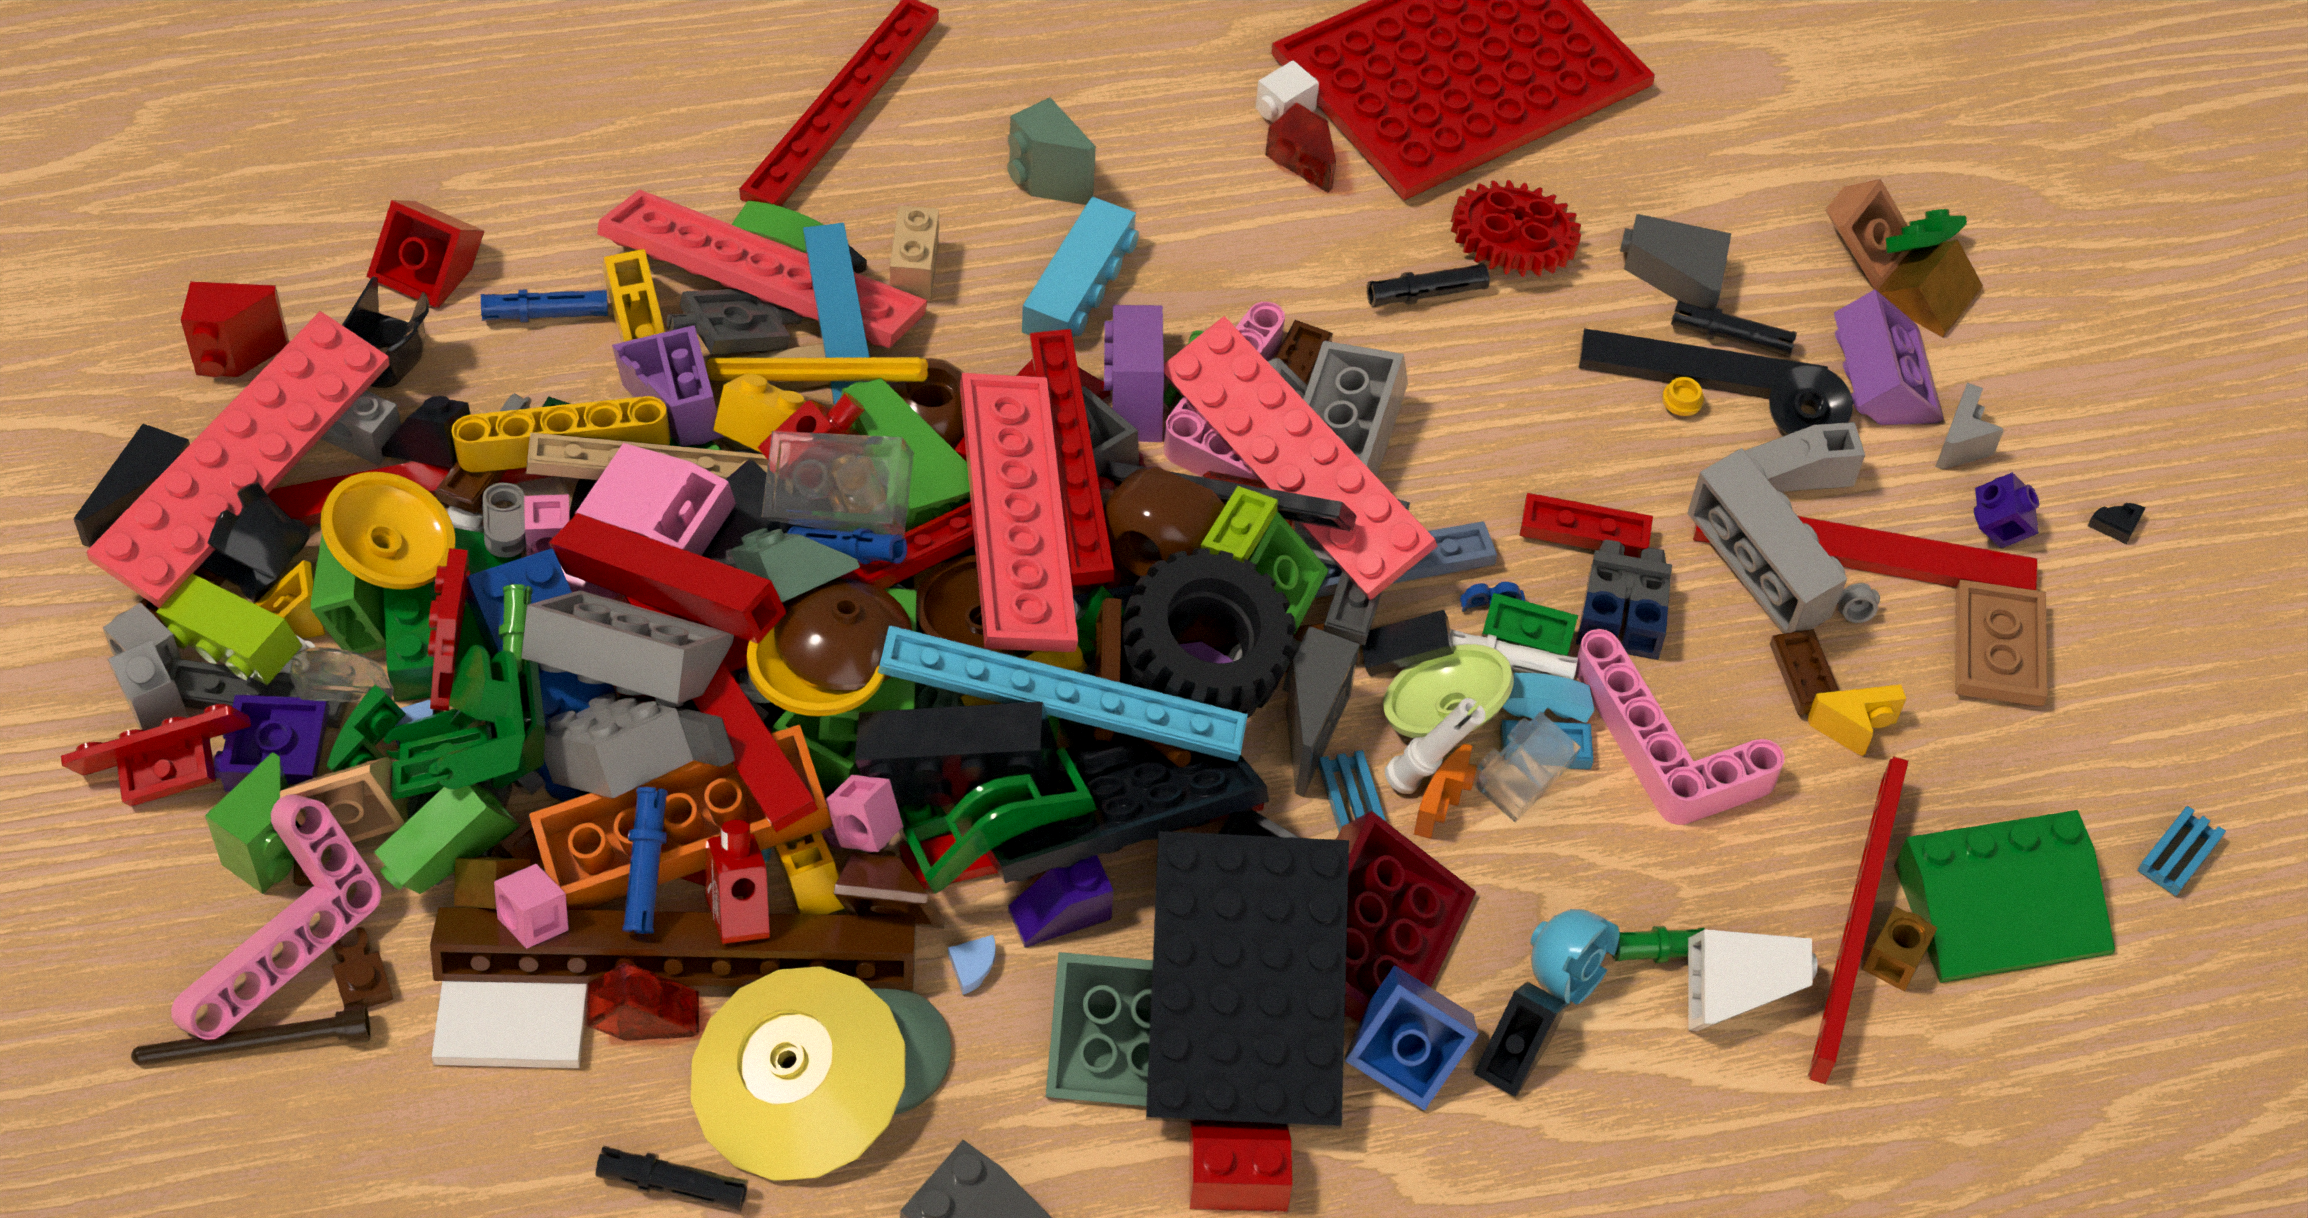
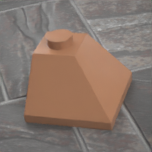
(1864, 220)

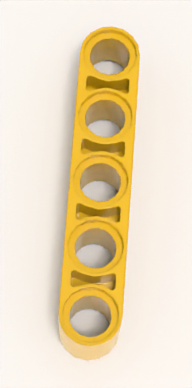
(502, 438)

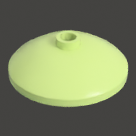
(1434, 688)

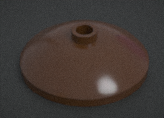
(951, 605)
(838, 632)

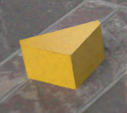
(292, 601)

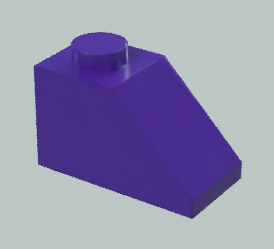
(1063, 902)

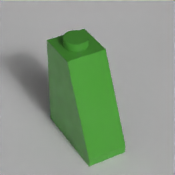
(446, 828)

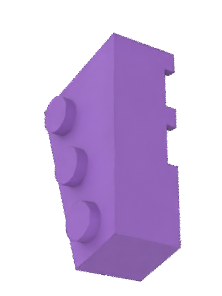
(1136, 367)
(675, 372)

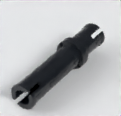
(1411, 287)
(1733, 328)
(660, 1175)

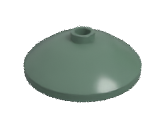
(925, 1045)

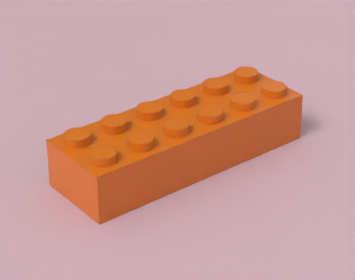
(588, 842)

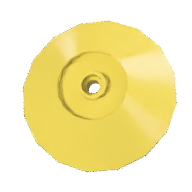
(822, 1107)

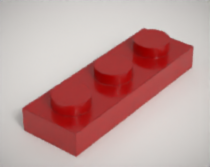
(1584, 524)

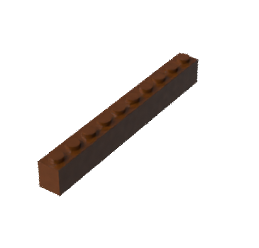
(683, 948)

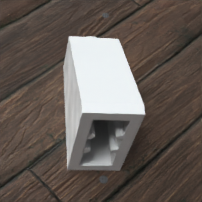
(1742, 972)

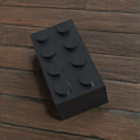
(950, 751)

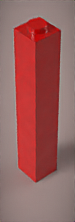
(668, 577)

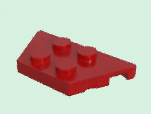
(447, 618)

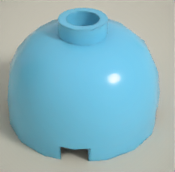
(1571, 952)

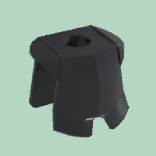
(381, 331)
(255, 543)

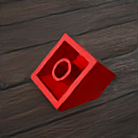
(423, 251)
(232, 327)
(1239, 1167)

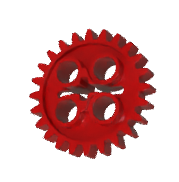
(1515, 228)

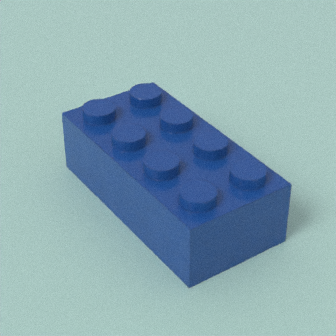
(485, 596)

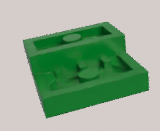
(415, 768)

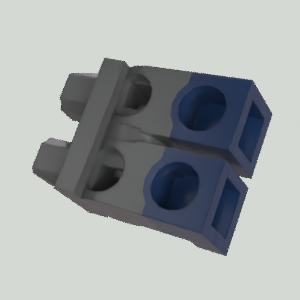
(1629, 584)

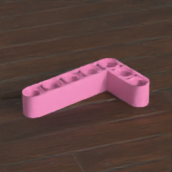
(1188, 437)
(1609, 669)
(290, 926)

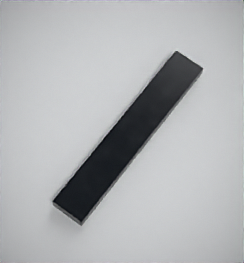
(1670, 360)
(1290, 505)

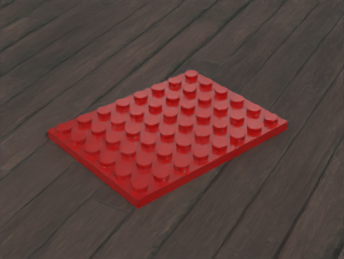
(1459, 80)

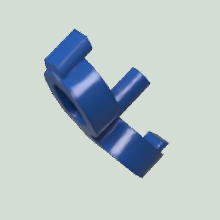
(1481, 594)

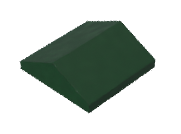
(534, 726)

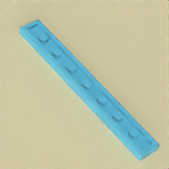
(1063, 693)

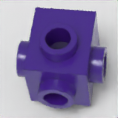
(2006, 510)

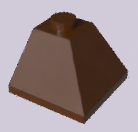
(884, 887)

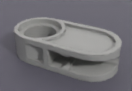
(504, 526)

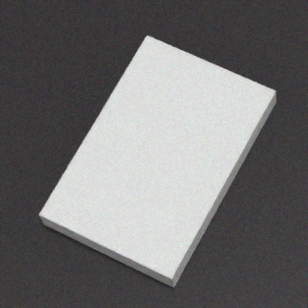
(510, 1024)

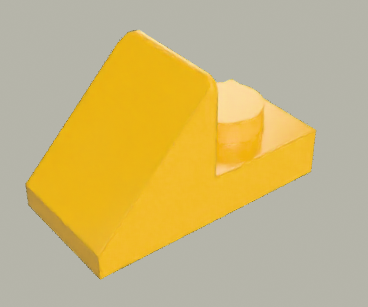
(1853, 713)

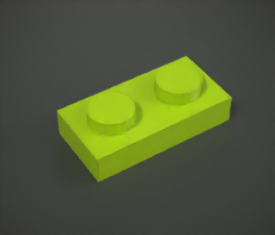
(1241, 524)

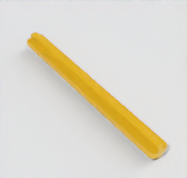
(820, 369)

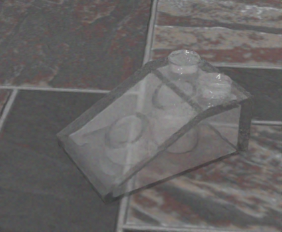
(838, 481)

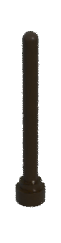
(347, 1024)

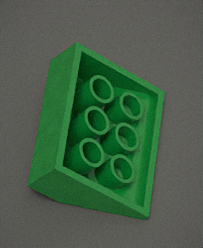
(408, 624)
(2007, 895)

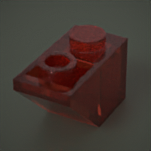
(1303, 145)
(641, 1005)

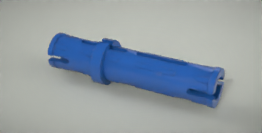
(541, 305)
(860, 544)
(645, 860)

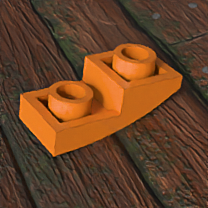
(1445, 789)

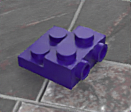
(278, 725)

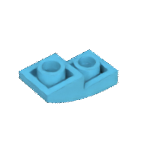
(1541, 691)

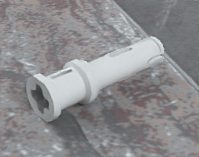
(1426, 753)

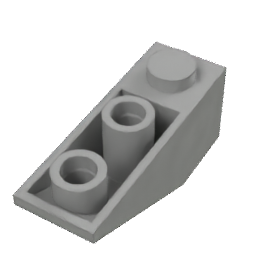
(1812, 458)

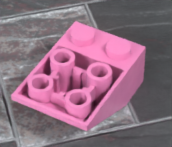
(660, 498)

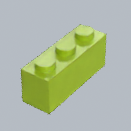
(229, 629)

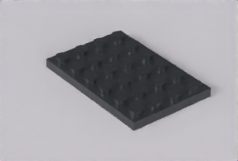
(1132, 806)
(1248, 980)

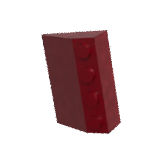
(1398, 909)

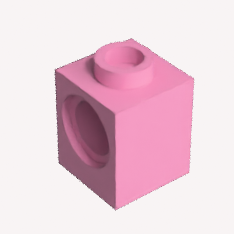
(544, 519)
(864, 813)
(531, 906)

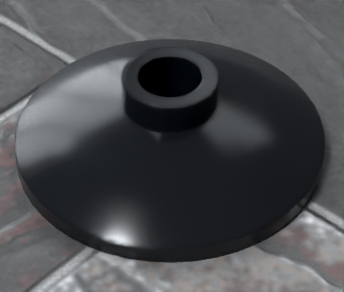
(1811, 387)

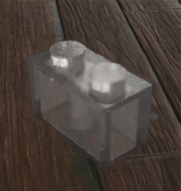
(1526, 766)

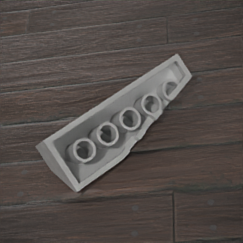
(1359, 399)

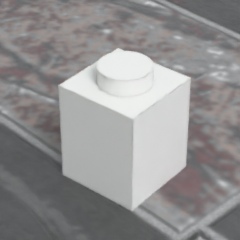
(1283, 89)

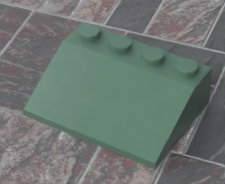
(1100, 1029)

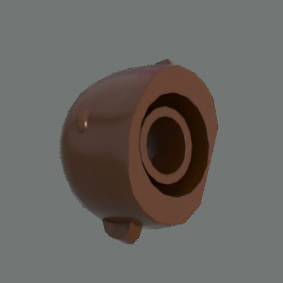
(936, 399)
(1155, 517)

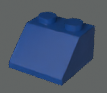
(1411, 1038)

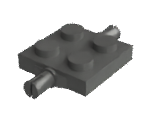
(734, 321)

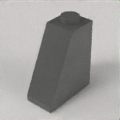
(1677, 258)

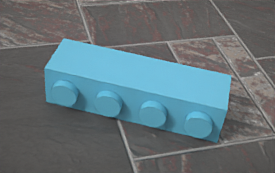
(1081, 269)

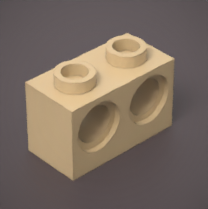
(915, 250)

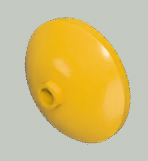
(396, 516)
(795, 694)

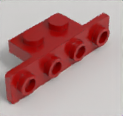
(161, 758)

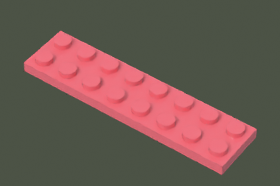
(749, 263)
(249, 442)
(1297, 454)
(1017, 514)

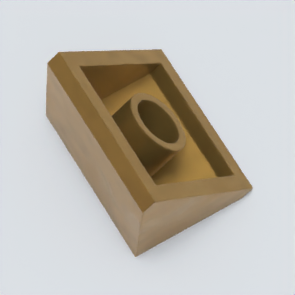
(1933, 286)

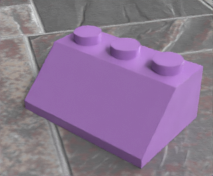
(1886, 363)

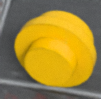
(1683, 396)

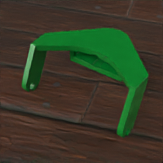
(478, 694)
(996, 815)

